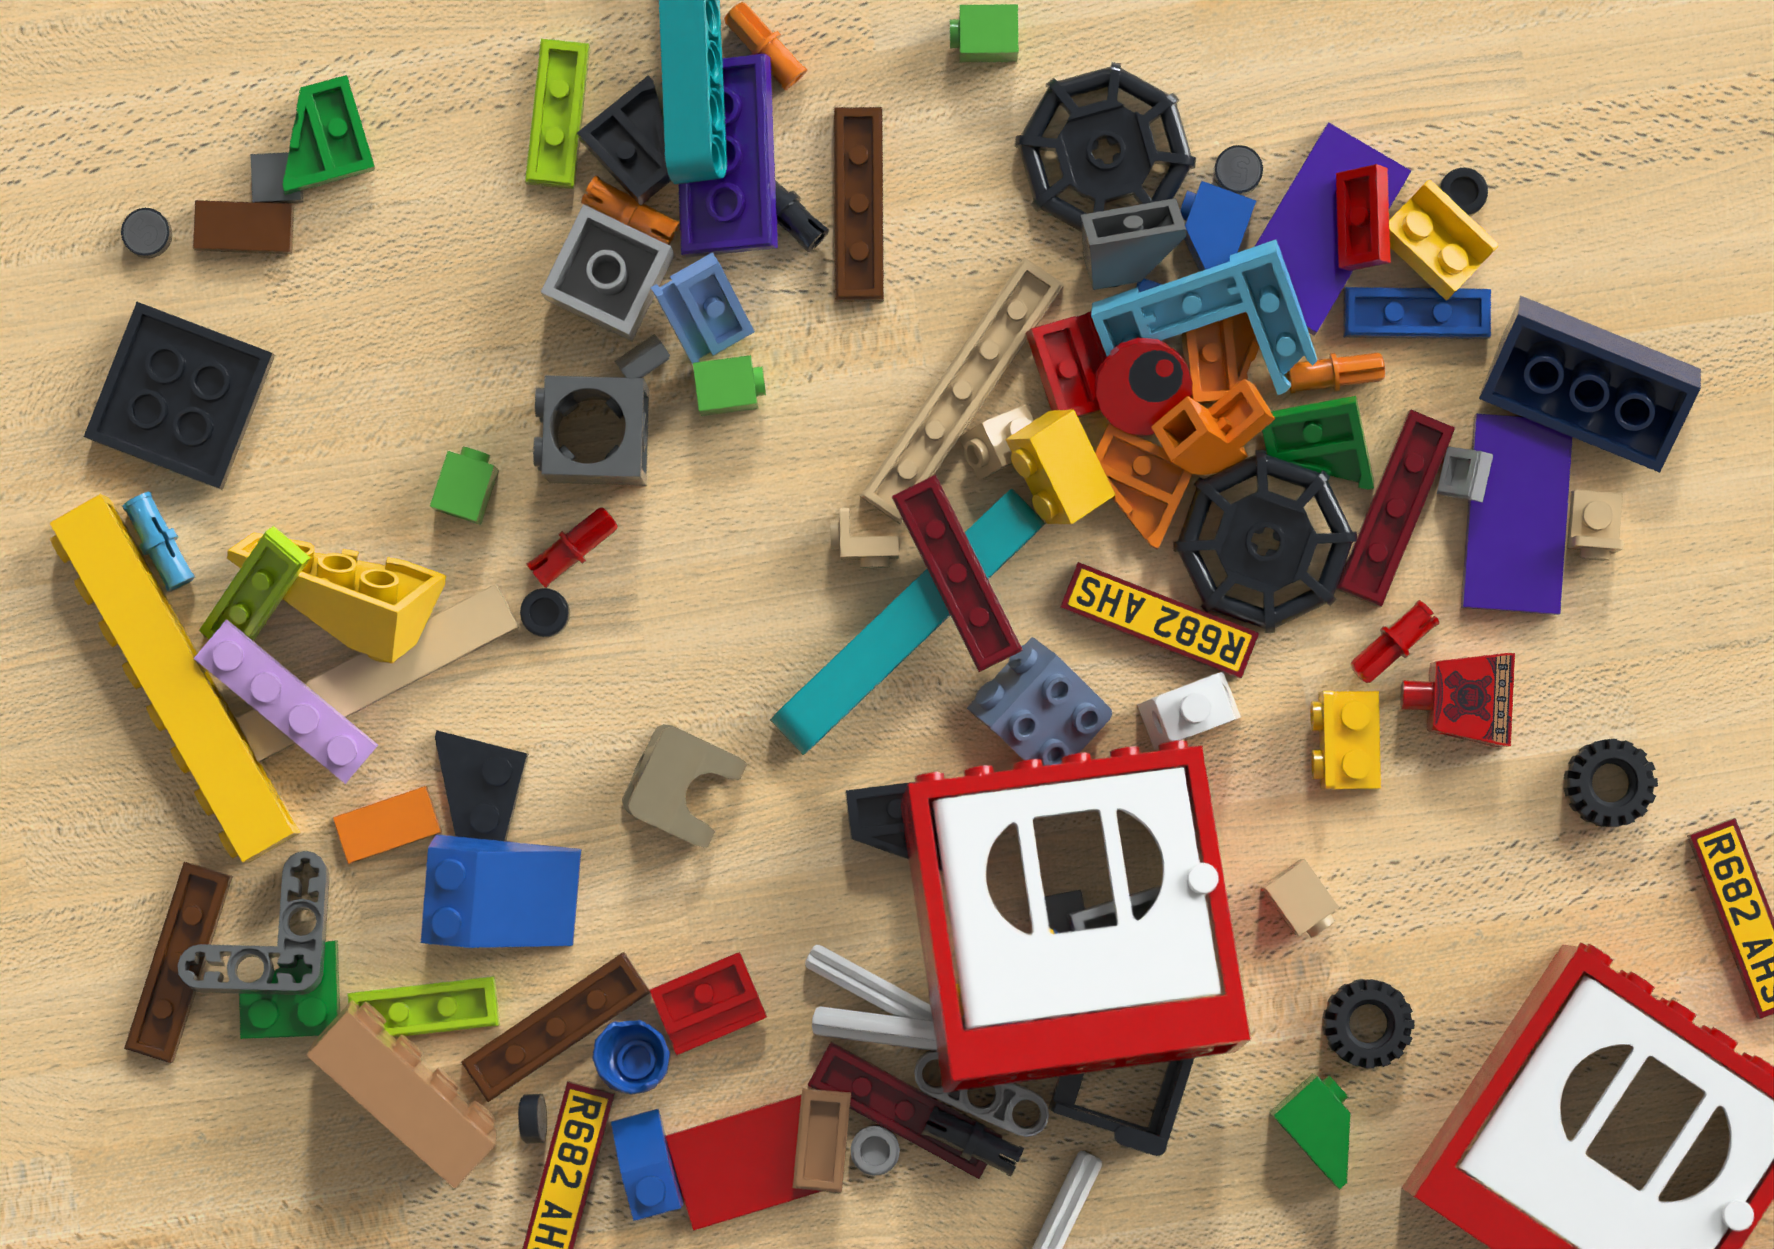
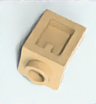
(1595, 524)

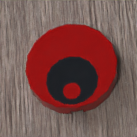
(1141, 384)

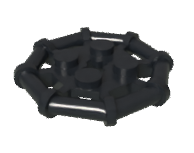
(1103, 121)
(1251, 516)

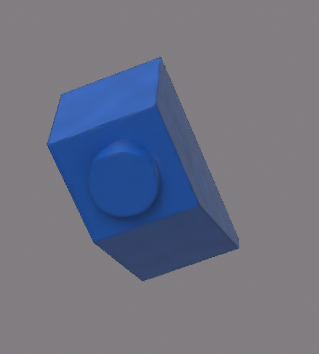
(1214, 223)
(646, 1165)

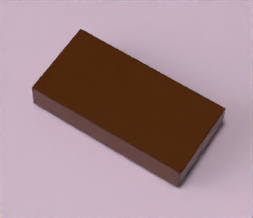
(243, 227)

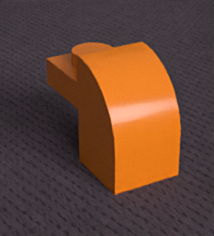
(1214, 437)

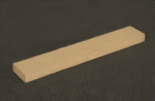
(964, 385)
(366, 681)

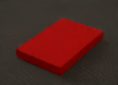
(738, 1162)

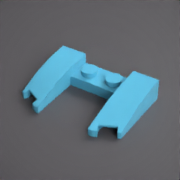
(1249, 283)

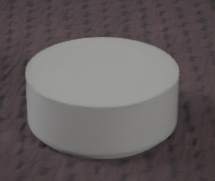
(875, 1150)

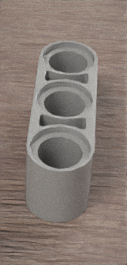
(998, 1111)

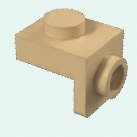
(986, 443)
(871, 550)

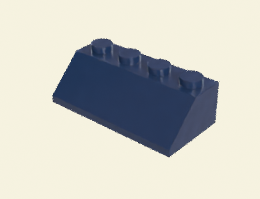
(1591, 384)

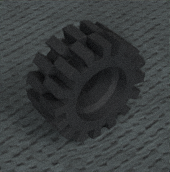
(1639, 776)
(1398, 1027)

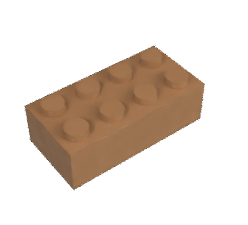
(403, 1093)

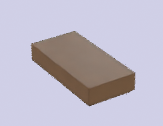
(822, 1140)

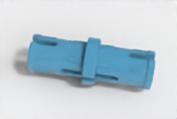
(158, 541)

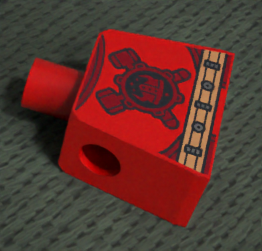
(1466, 698)

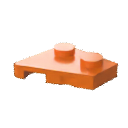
(1219, 356)
(1143, 481)

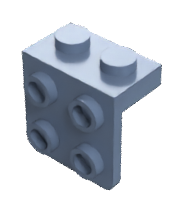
(1040, 706)

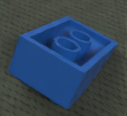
(499, 893)

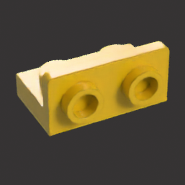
(1439, 239)
(1348, 740)

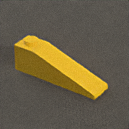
(358, 601)

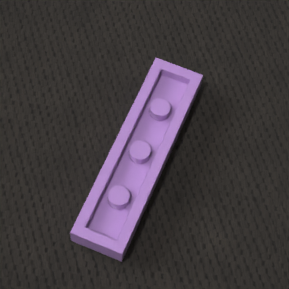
(285, 701)

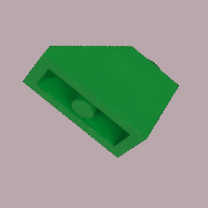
(1319, 1125)

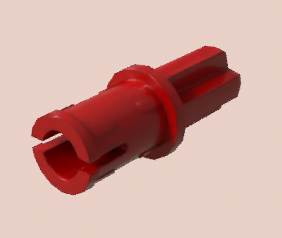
(572, 546)
(1394, 642)

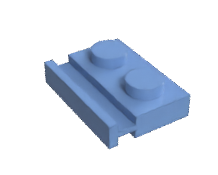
(703, 309)

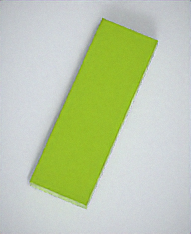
(557, 113)
(258, 585)
(434, 1006)

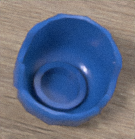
(631, 1057)

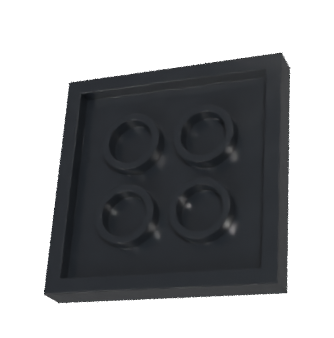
(179, 395)

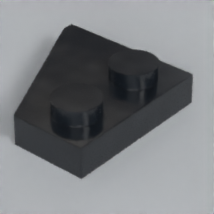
(631, 141)
(480, 785)
(878, 820)

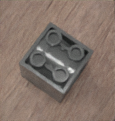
(624, 463)

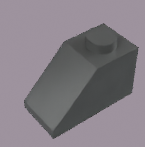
(1129, 241)

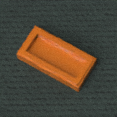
(387, 824)

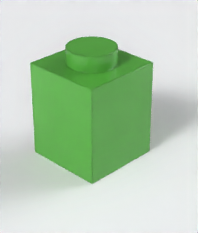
(986, 33)
(728, 385)
(465, 485)

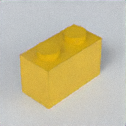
(1059, 467)

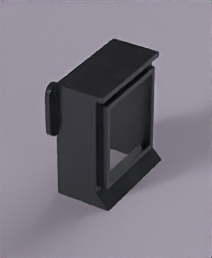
(1148, 1139)

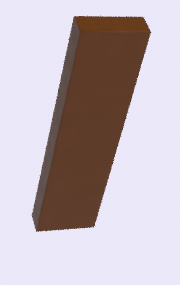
(858, 204)
(165, 997)
(556, 1026)

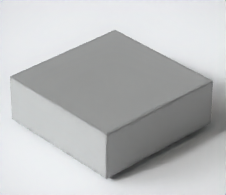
(1465, 474)

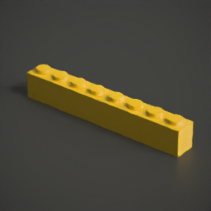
(178, 686)

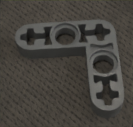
(289, 946)

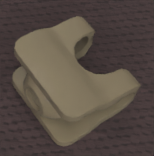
(662, 780)

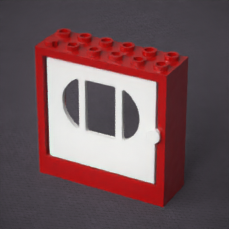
(1008, 977)
(1553, 1179)

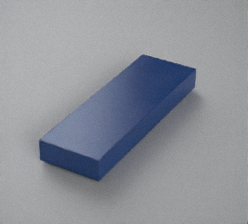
(1416, 313)

